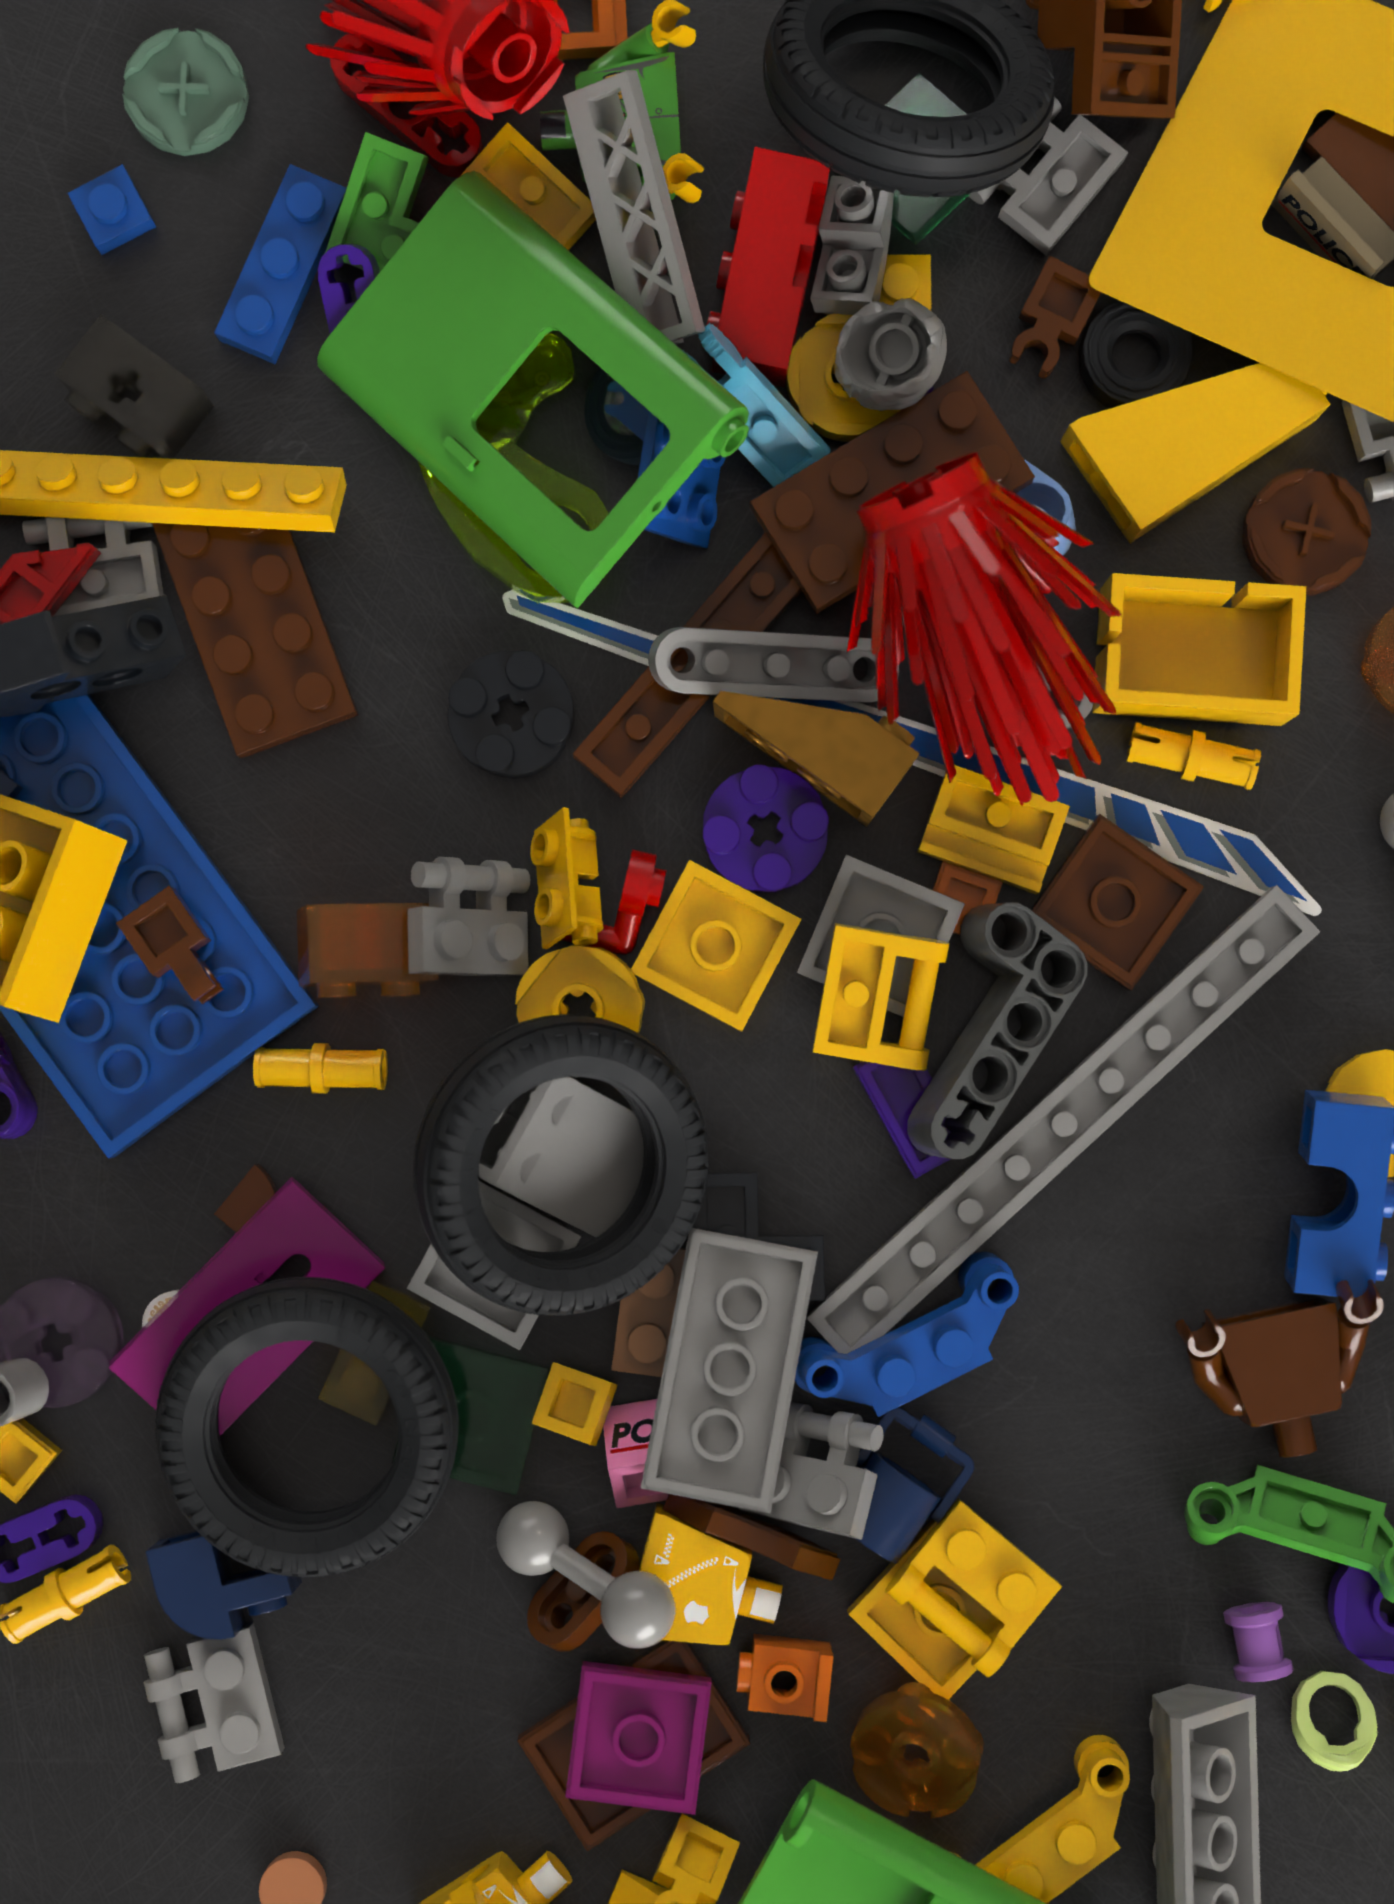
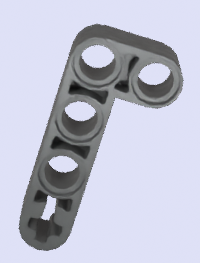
(987, 1034)

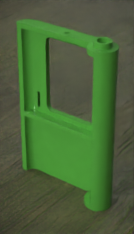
(454, 326)

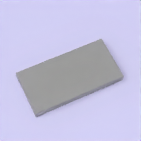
(729, 1370)

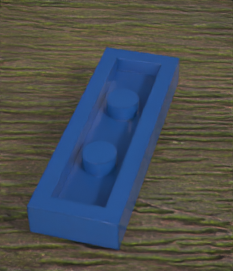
(281, 265)

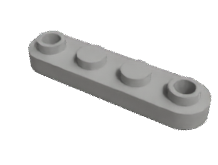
(764, 664)

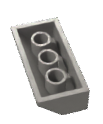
(1205, 1796)

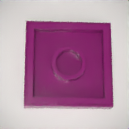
(638, 1737)

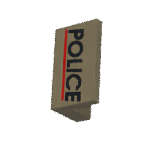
(1336, 220)

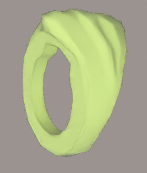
(1314, 1743)

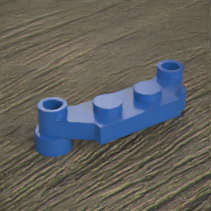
(920, 1352)

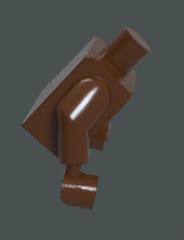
(1283, 1361)

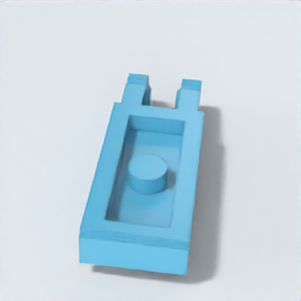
(778, 436)

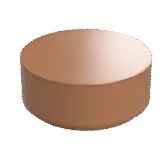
(293, 1880)

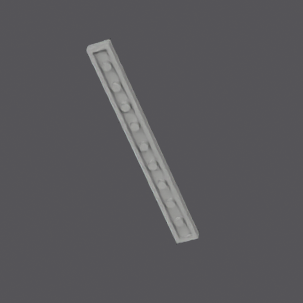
(1063, 1123)

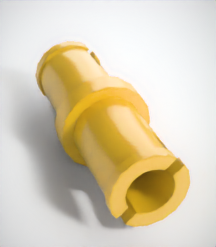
(1193, 755)
(320, 1068)
(64, 1594)

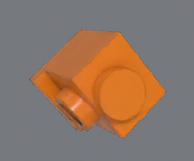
(806, 1659)

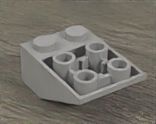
(566, 1153)

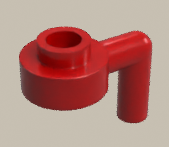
(641, 888)

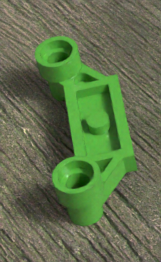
(1300, 1517)

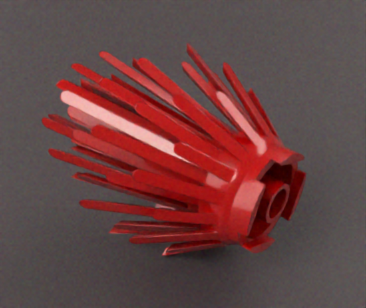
(467, 51)
(976, 620)

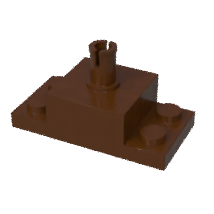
(1121, 55)

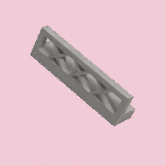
(624, 204)

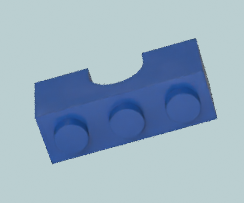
(1357, 1138)

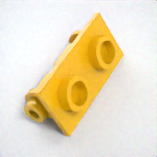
(563, 853)

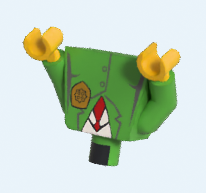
(657, 75)

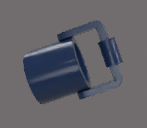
(901, 1500)

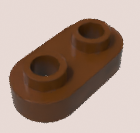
(562, 1596)

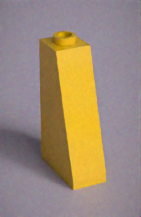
(1186, 441)

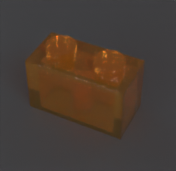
(356, 947)

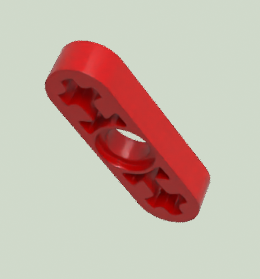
(411, 129)

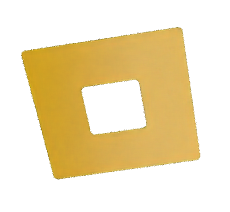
(1193, 225)

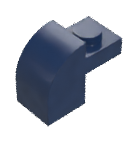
(203, 1592)

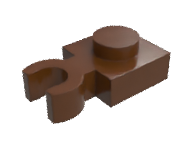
(1056, 309)

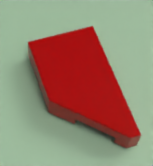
(42, 580)

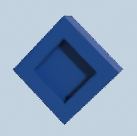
(111, 209)

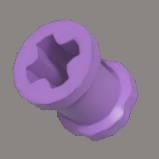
(1258, 1642)

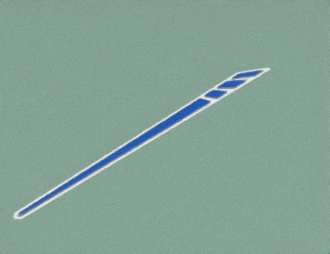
(1172, 833)

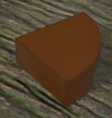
(246, 1198)

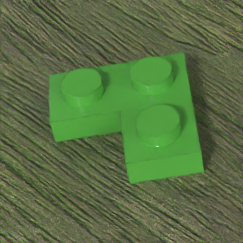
(379, 199)

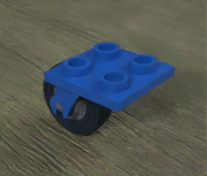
(636, 437)

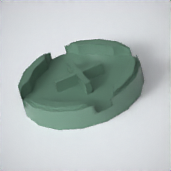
(185, 91)

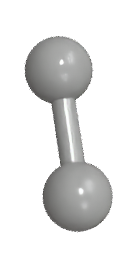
(634, 1606)

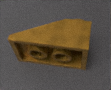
(834, 750)

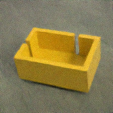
(1200, 661)

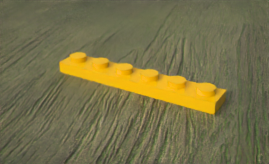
(171, 491)

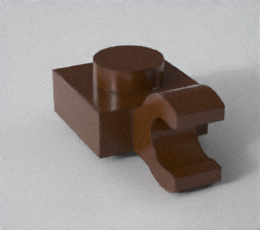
(167, 939)

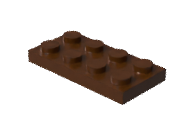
(815, 513)
(257, 632)

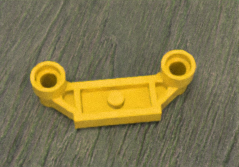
(1072, 1833)

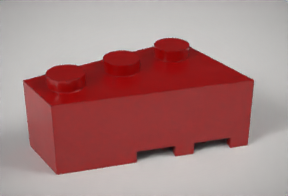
(770, 259)

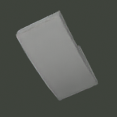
(854, 248)

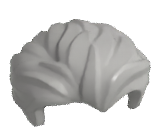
(890, 354)

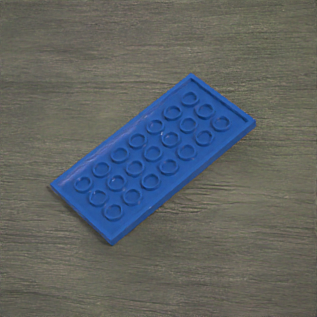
(127, 1040)

